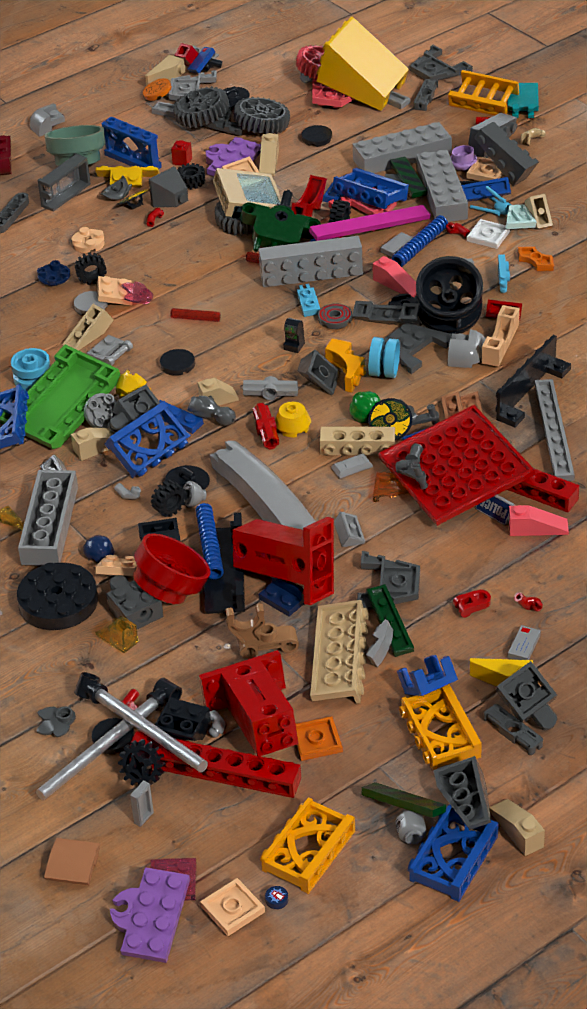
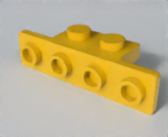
(133, 175)

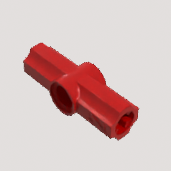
(266, 426)

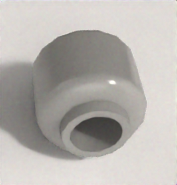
(410, 827)

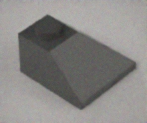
(168, 189)
(319, 371)

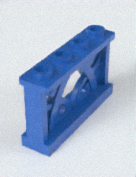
(117, 149)
(359, 187)
(152, 416)
(17, 421)
(460, 879)

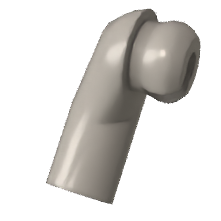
(134, 493)
(218, 724)

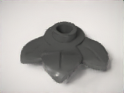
(56, 720)

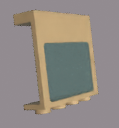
(240, 187)

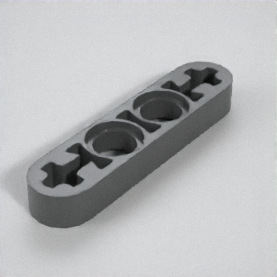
(19, 202)

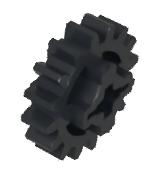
(141, 753)

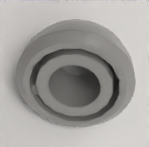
(194, 495)

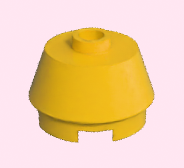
(128, 383)
(292, 419)

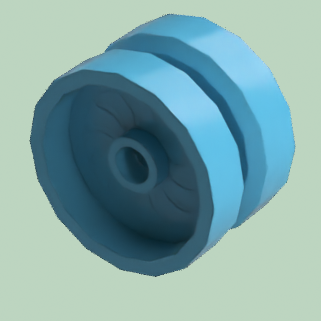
(384, 357)
(29, 366)

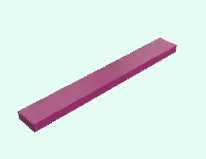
(369, 222)

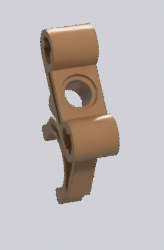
(258, 636)

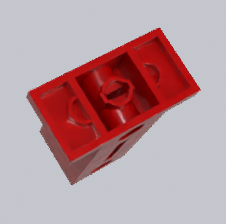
(289, 554)
(255, 701)

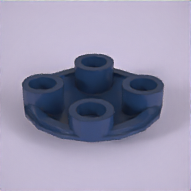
(53, 273)

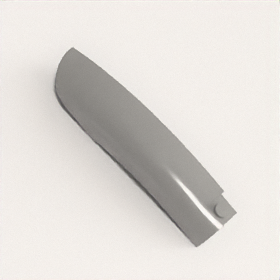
(260, 486)

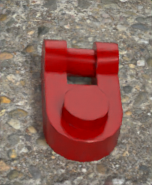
(477, 601)

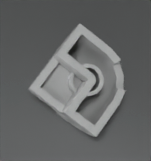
(45, 118)
(465, 349)

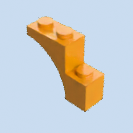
(342, 356)

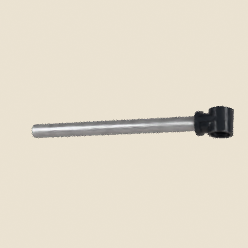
(91, 689)
(155, 701)

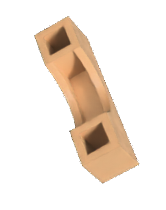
(497, 345)

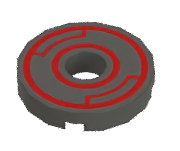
(343, 314)

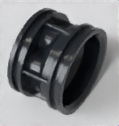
(452, 315)

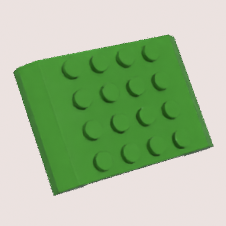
(61, 393)

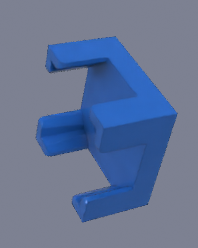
(424, 684)

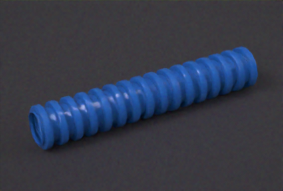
(421, 240)
(209, 539)

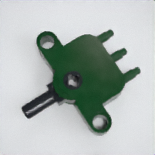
(278, 224)

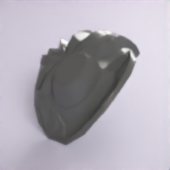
(117, 190)

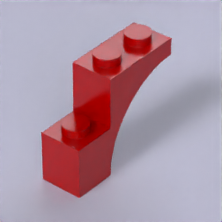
(311, 197)

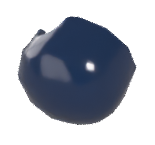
(98, 548)

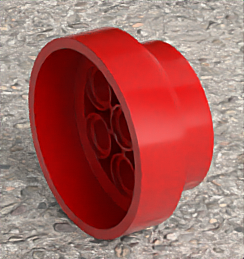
(169, 569)

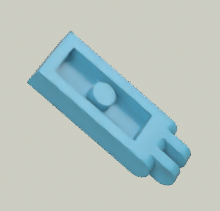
(503, 273)
(308, 300)

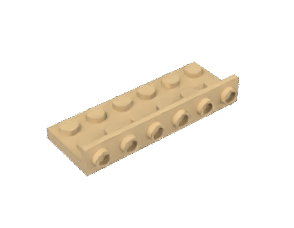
(339, 651)

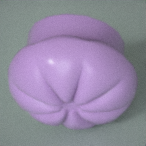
(463, 157)

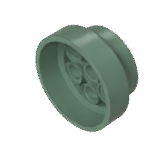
(80, 139)

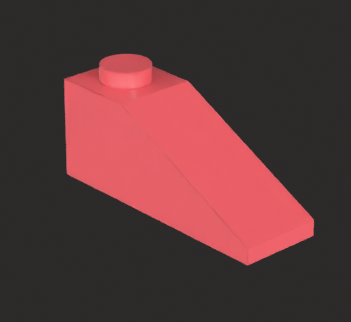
(393, 276)
(535, 522)

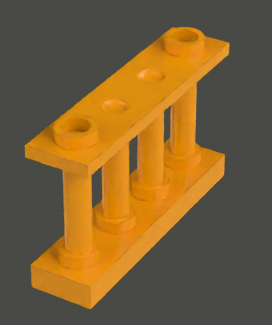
(480, 104)

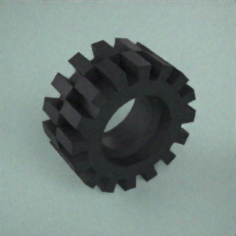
(192, 175)
(339, 211)
(88, 261)
(168, 498)

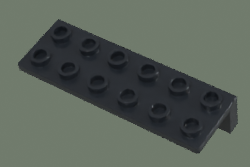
(524, 379)
(228, 589)

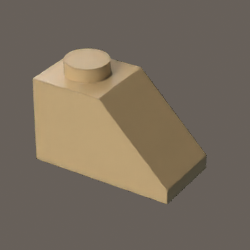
(540, 211)
(218, 390)

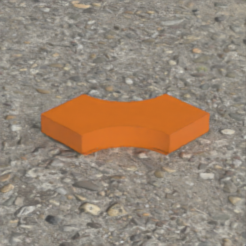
(538, 260)

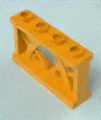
(467, 742)
(299, 827)

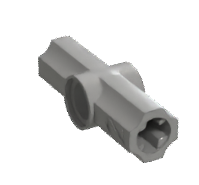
(270, 388)

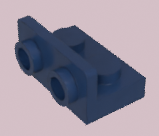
(283, 596)

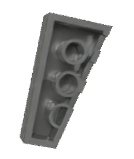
(504, 121)
(505, 153)

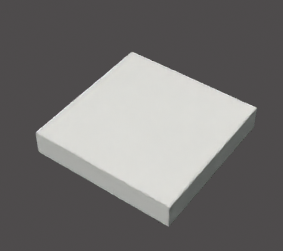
(488, 234)

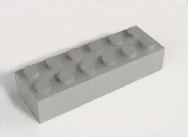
(376, 153)
(442, 185)
(310, 261)
(48, 517)

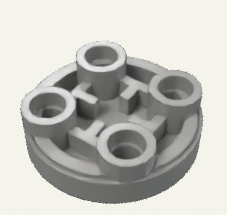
(99, 410)

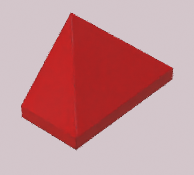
(494, 307)

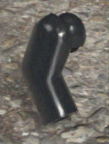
(212, 62)

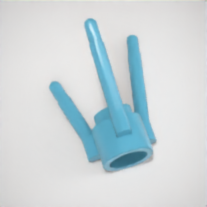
(500, 205)

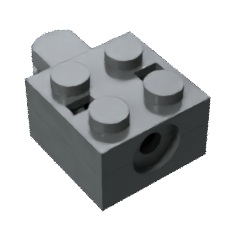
(132, 407)
(133, 602)
(527, 698)

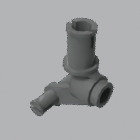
(432, 416)
(411, 466)

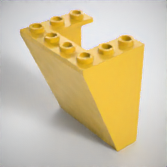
(360, 66)

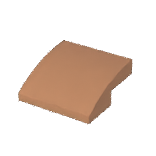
(454, 403)
(72, 861)

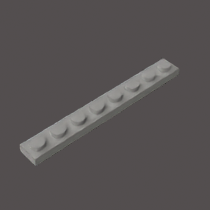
(554, 429)

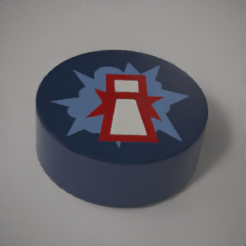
(276, 897)

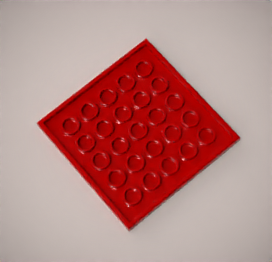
(462, 463)

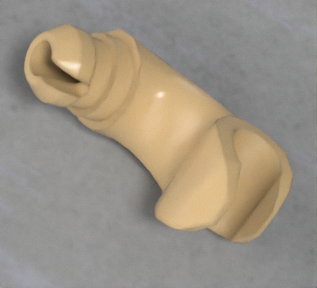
(532, 133)

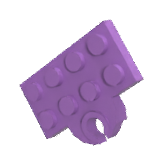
(224, 154)
(151, 914)

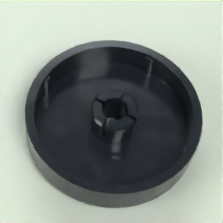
(57, 596)

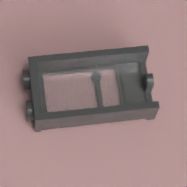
(64, 182)

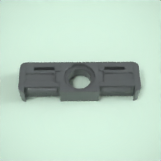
(425, 94)
(524, 736)

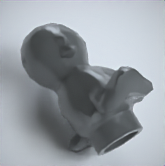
(207, 408)

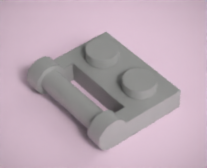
(110, 349)

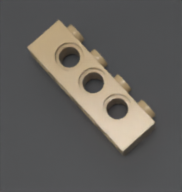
(355, 440)

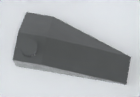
(465, 790)

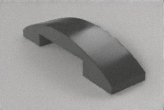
(386, 313)

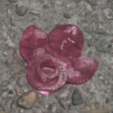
(137, 292)

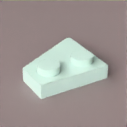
(519, 217)

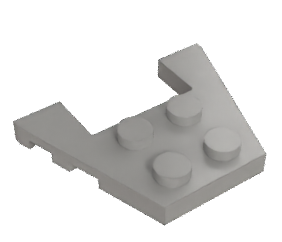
(185, 84)

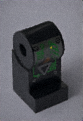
(293, 335)

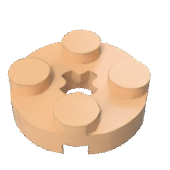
(88, 240)

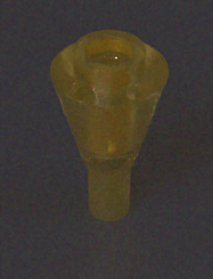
(9, 517)

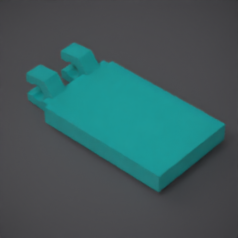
(525, 101)

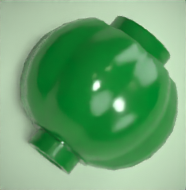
(362, 404)

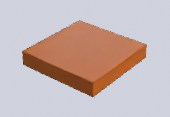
(318, 738)

